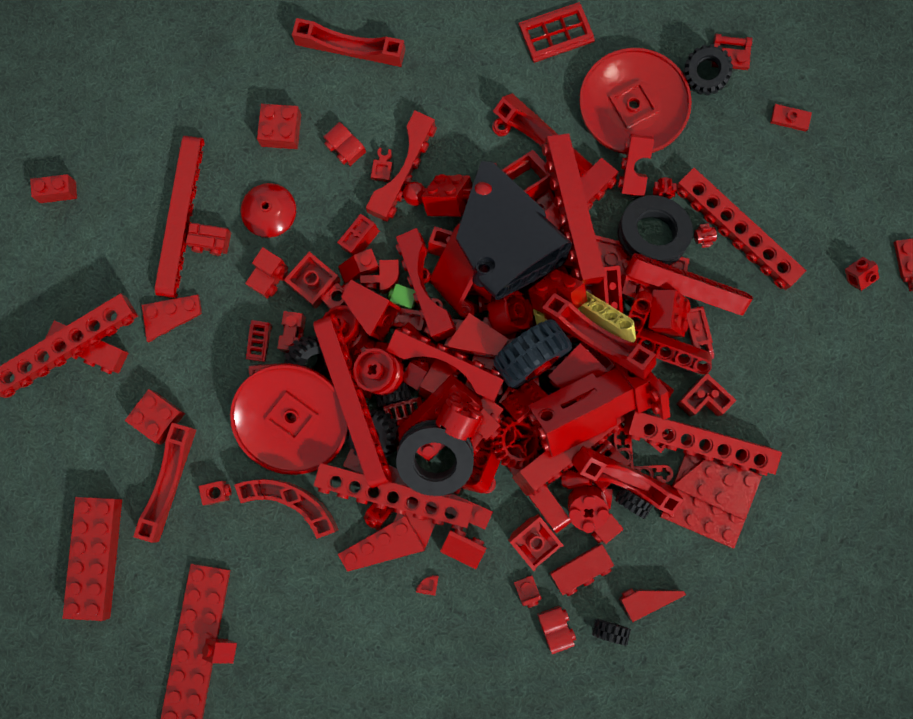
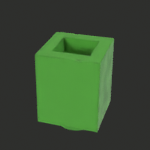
(402, 297)

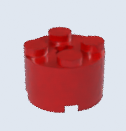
(510, 313)
(459, 418)
(588, 508)

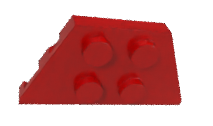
(715, 487)

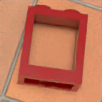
(528, 161)

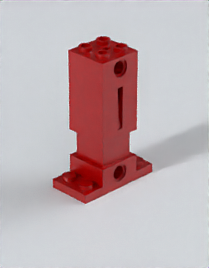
(593, 406)

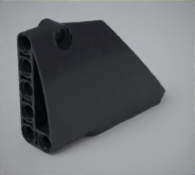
(508, 235)

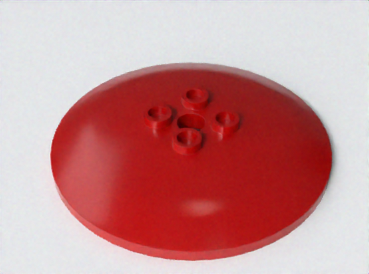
(637, 77)
(285, 444)

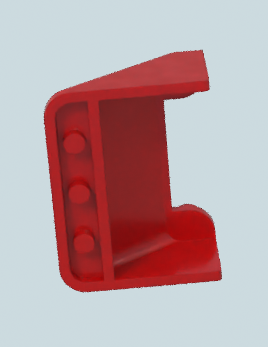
(454, 277)

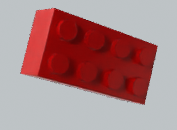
(431, 408)

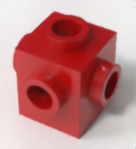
(862, 273)

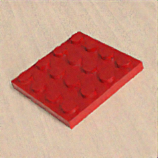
(705, 518)

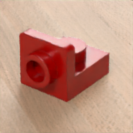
(376, 516)
(528, 591)

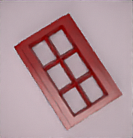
(550, 17)

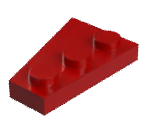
(168, 314)

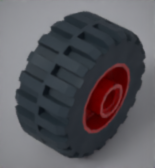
(532, 353)

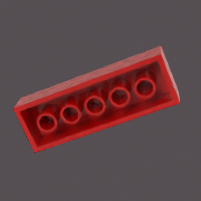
(548, 468)
(92, 559)

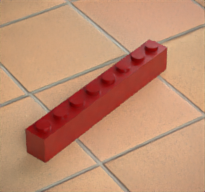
(573, 209)

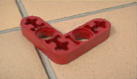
(658, 468)

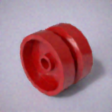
(351, 328)
(378, 371)

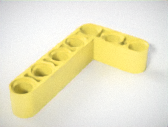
(603, 316)

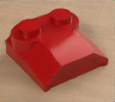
(534, 541)

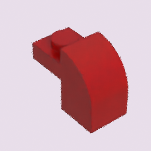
(388, 276)

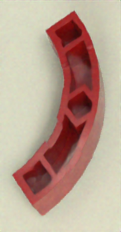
(294, 497)

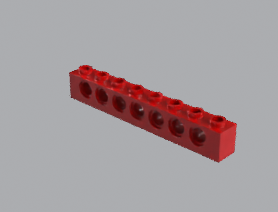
(749, 229)
(52, 345)
(766, 463)
(327, 473)

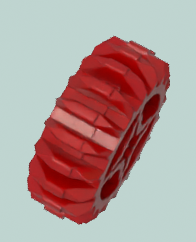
(523, 455)

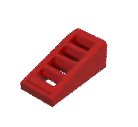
(251, 339)
(387, 409)

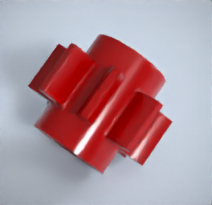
(665, 188)
(705, 235)

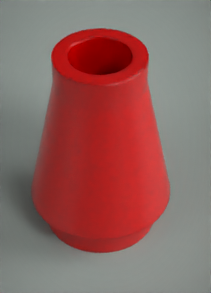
(573, 479)

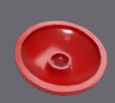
(274, 219)

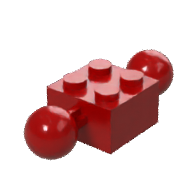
(444, 195)

